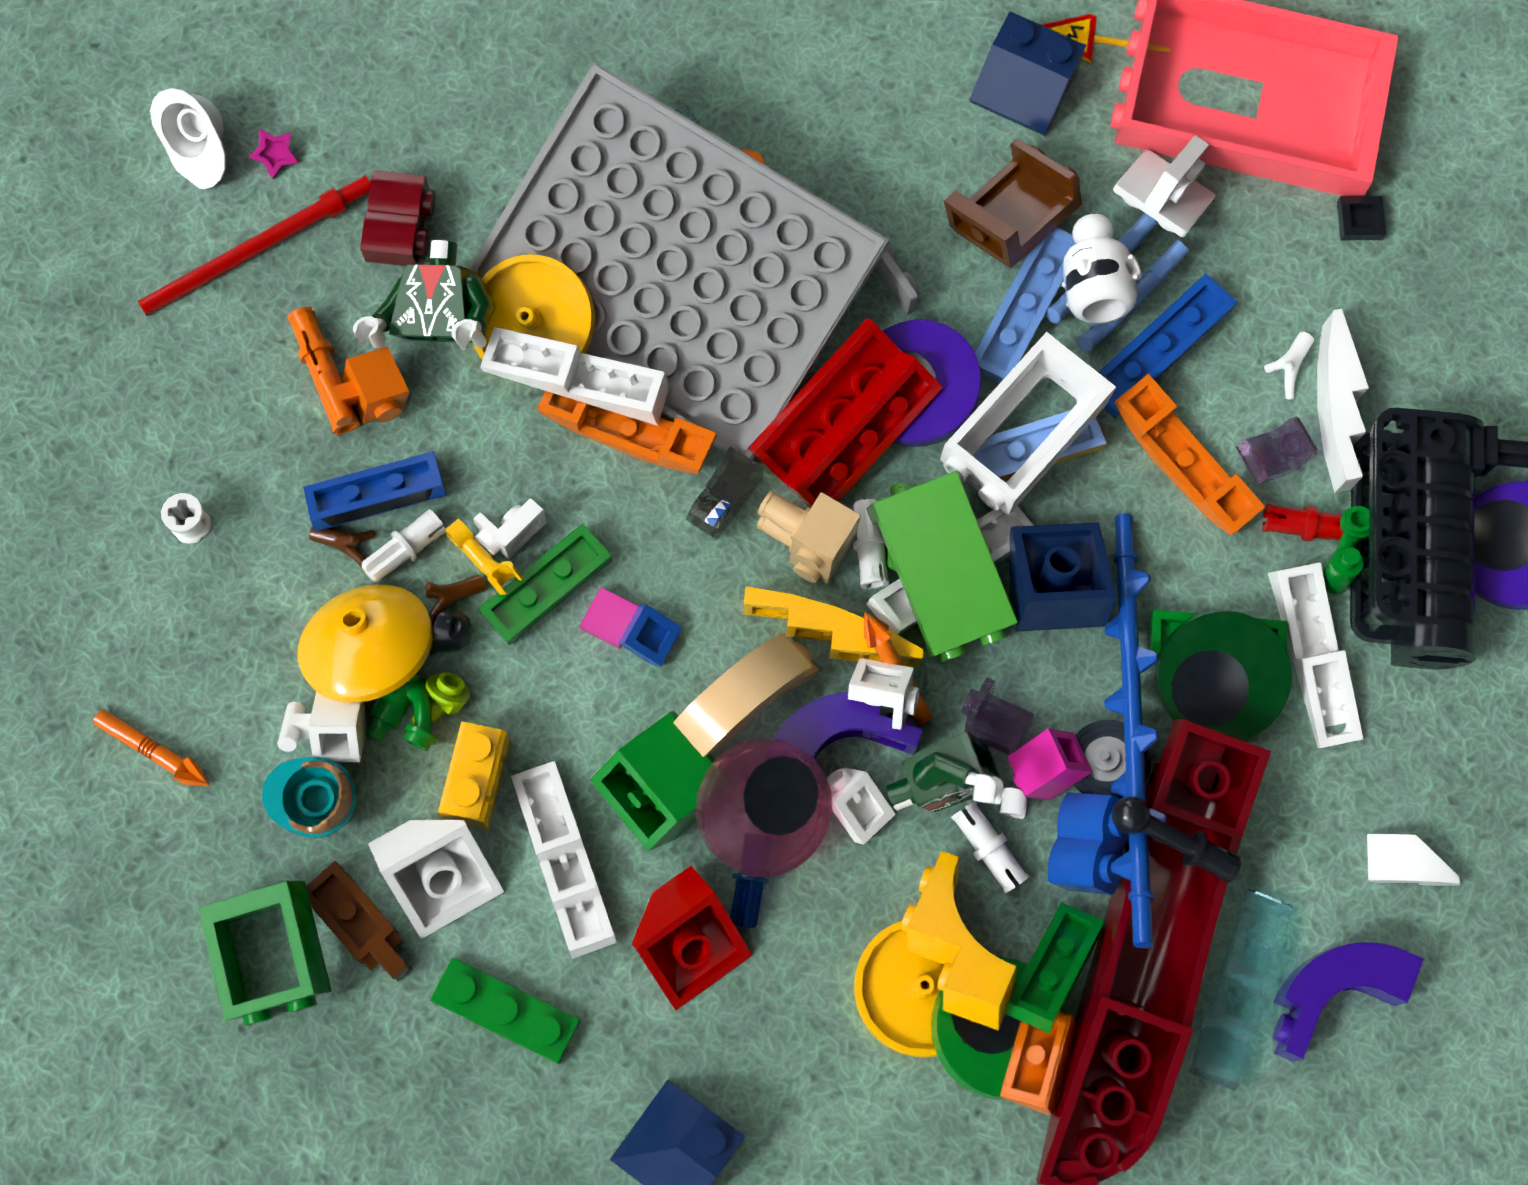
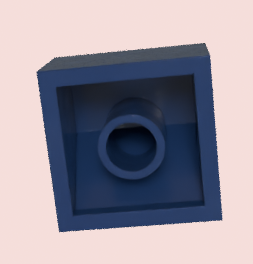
(1027, 73)
(1060, 577)

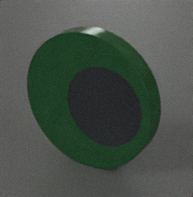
(1224, 673)

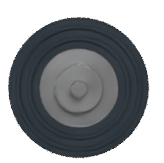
(1105, 752)

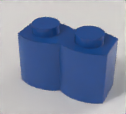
(1086, 845)

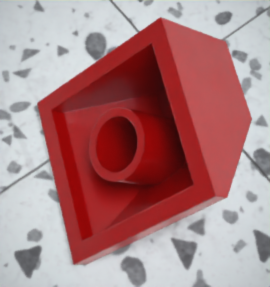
(687, 938)

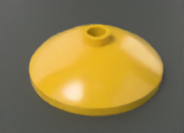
(365, 643)

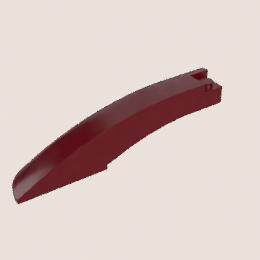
(1144, 1000)

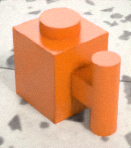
(370, 385)

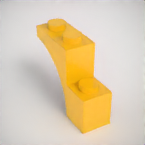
(972, 978)

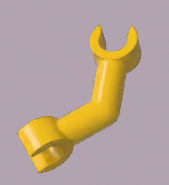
(496, 572)

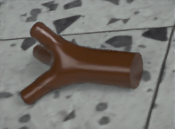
(343, 541)
(453, 592)

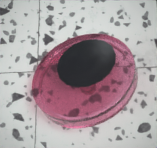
(764, 807)

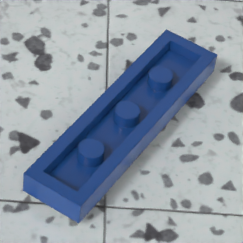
(1168, 337)

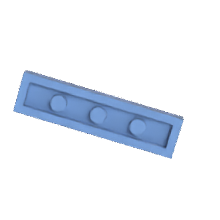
(1024, 307)

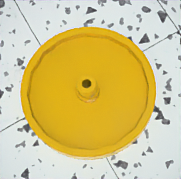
(540, 300)
(897, 993)

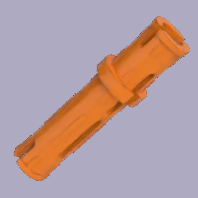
(317, 354)

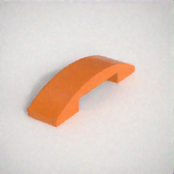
(669, 444)
(1184, 459)

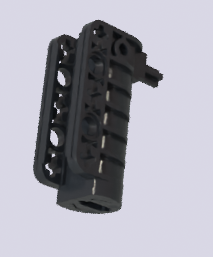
(1427, 532)

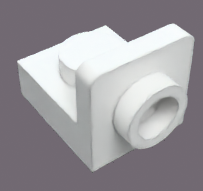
(516, 530)
(886, 686)
(858, 803)

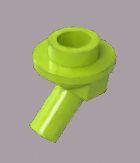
(448, 694)

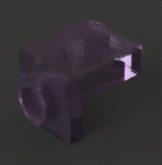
(1277, 451)
(995, 720)

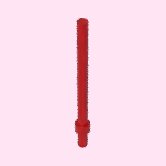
(330, 204)

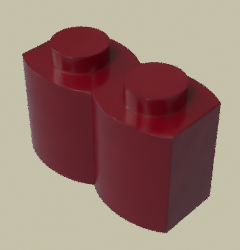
(396, 218)

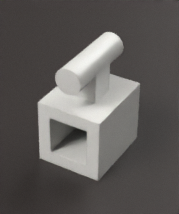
(333, 728)

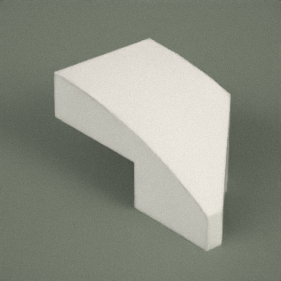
(1406, 860)

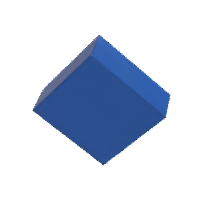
(650, 635)

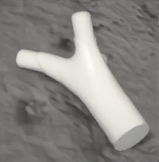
(1291, 361)

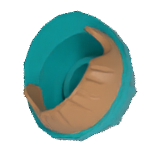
(309, 796)

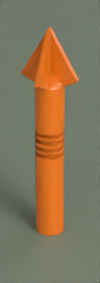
(877, 636)
(184, 770)

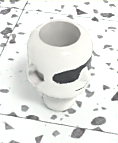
(1099, 273)

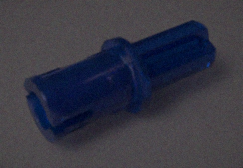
(747, 899)

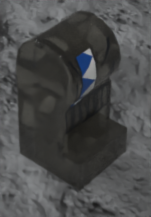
(725, 493)

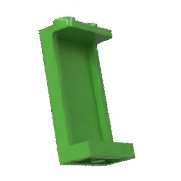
(944, 566)

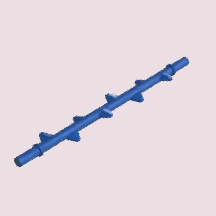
(1138, 738)

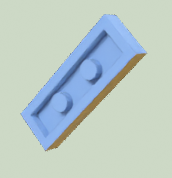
(1011, 448)

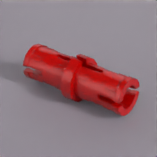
(1304, 522)

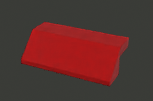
(845, 416)

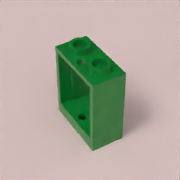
(304, 943)

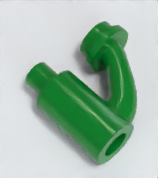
(1347, 560)
(391, 708)

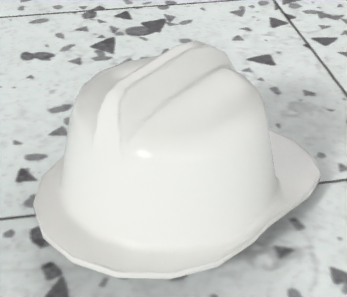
(181, 125)

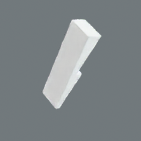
(575, 375)
(1315, 653)

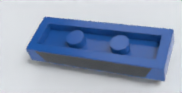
(374, 491)

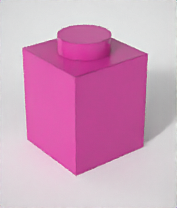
(1049, 764)

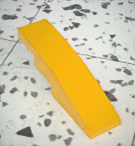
(824, 622)

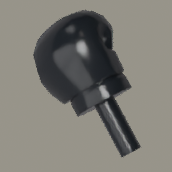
(450, 632)

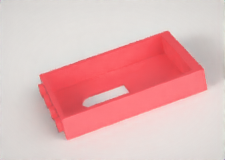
(1317, 100)

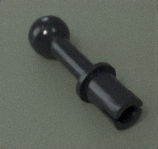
(1133, 816)

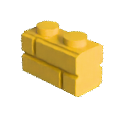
(475, 775)

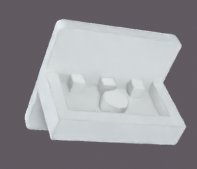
(1166, 189)

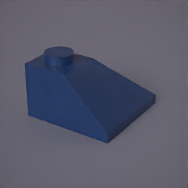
(677, 1142)

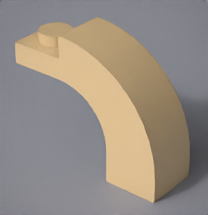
(744, 692)

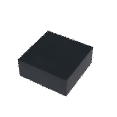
(1361, 218)

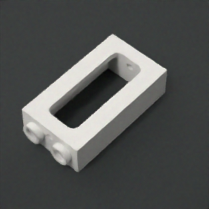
(1044, 360)

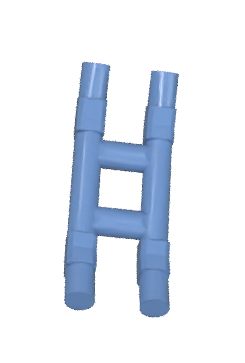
(1149, 281)

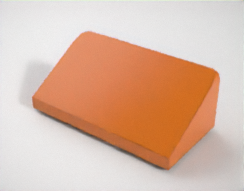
(1039, 1065)

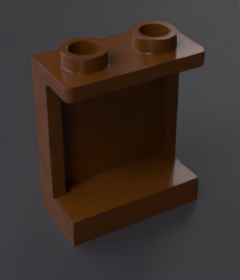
(1016, 205)

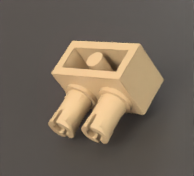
(816, 536)

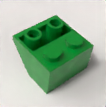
(654, 782)

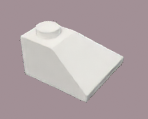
(435, 871)

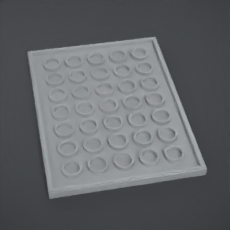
(687, 255)

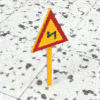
(1083, 30)

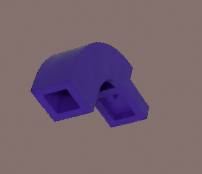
(838, 718)
(1362, 967)

